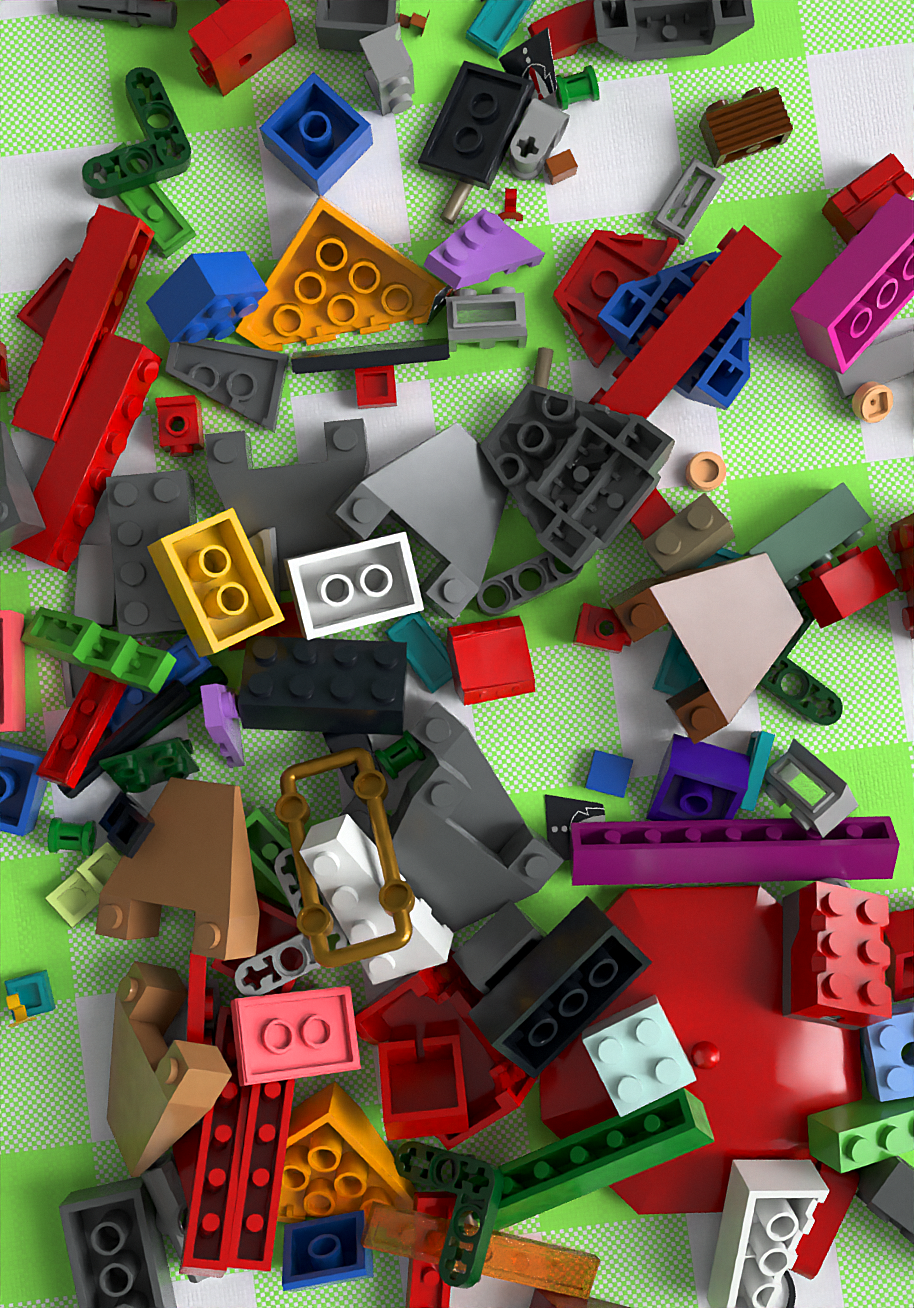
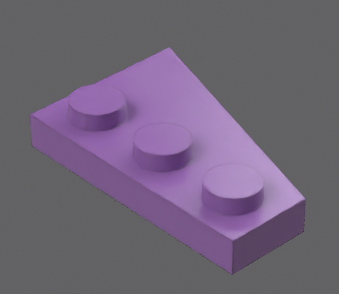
(481, 249)
(222, 721)

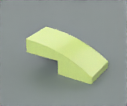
(82, 890)

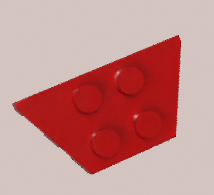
(595, 276)
(199, 1002)

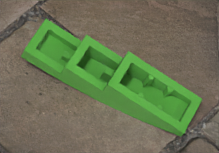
(98, 649)

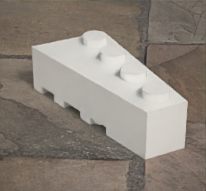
(350, 878)
(760, 1227)

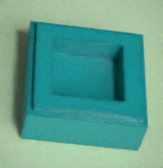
(33, 992)

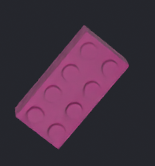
(860, 288)

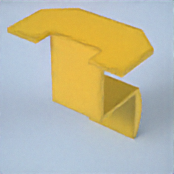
(19, 1010)

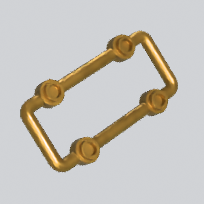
(395, 895)

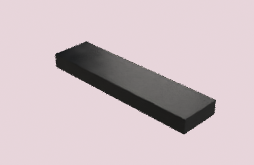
(370, 356)

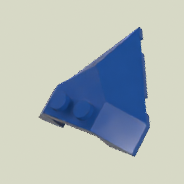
(722, 366)

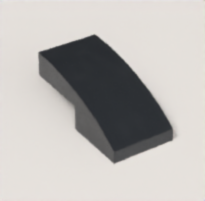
(127, 824)

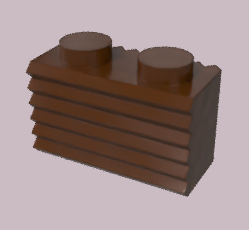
(745, 125)

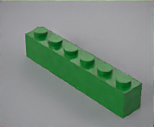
(600, 1156)

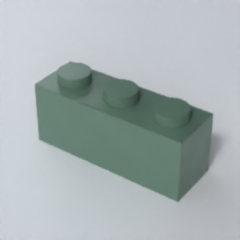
(813, 533)

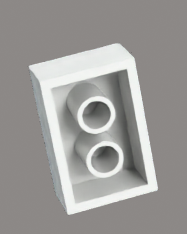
(353, 584)

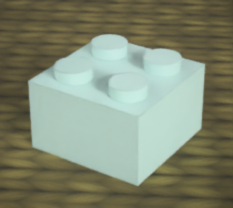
(638, 1055)

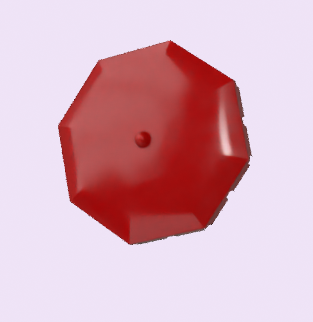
(722, 992)

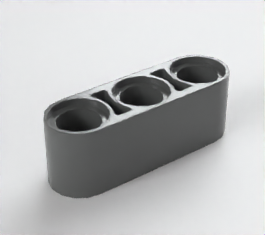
(514, 594)

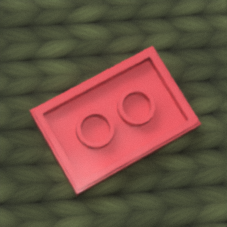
(294, 1035)

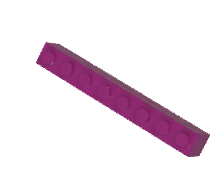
(730, 851)

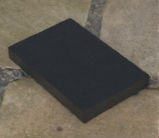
(476, 125)

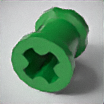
(577, 88)
(400, 754)
(72, 836)

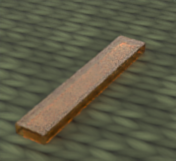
(507, 1257)

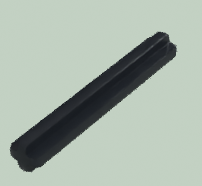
(131, 733)

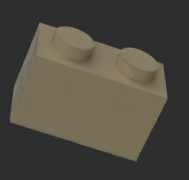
(689, 537)

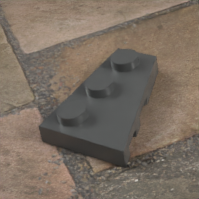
(232, 375)

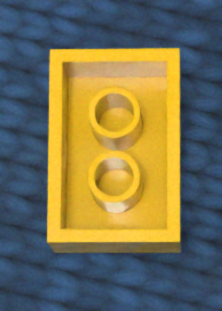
(215, 583)

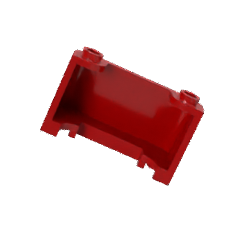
(437, 1005)

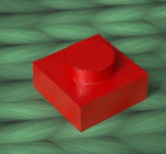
(376, 387)

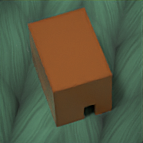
(560, 167)

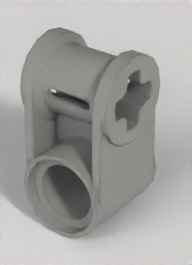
(536, 136)

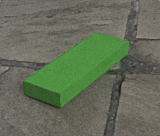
(156, 211)

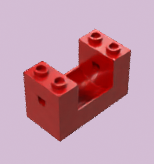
(240, 40)

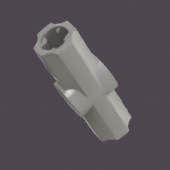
(169, 1199)

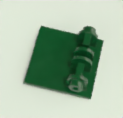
(151, 765)

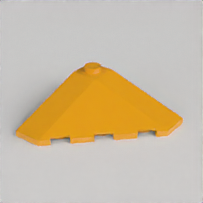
(336, 282)
(337, 1161)

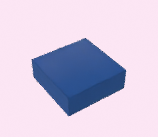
(608, 773)

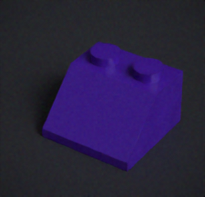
(698, 782)

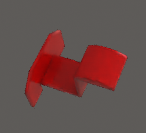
(510, 206)

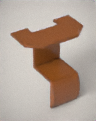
(415, 19)

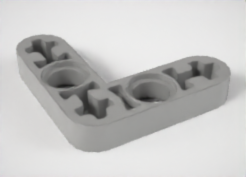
(298, 941)

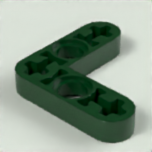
(151, 151)
(821, 692)
(470, 1199)

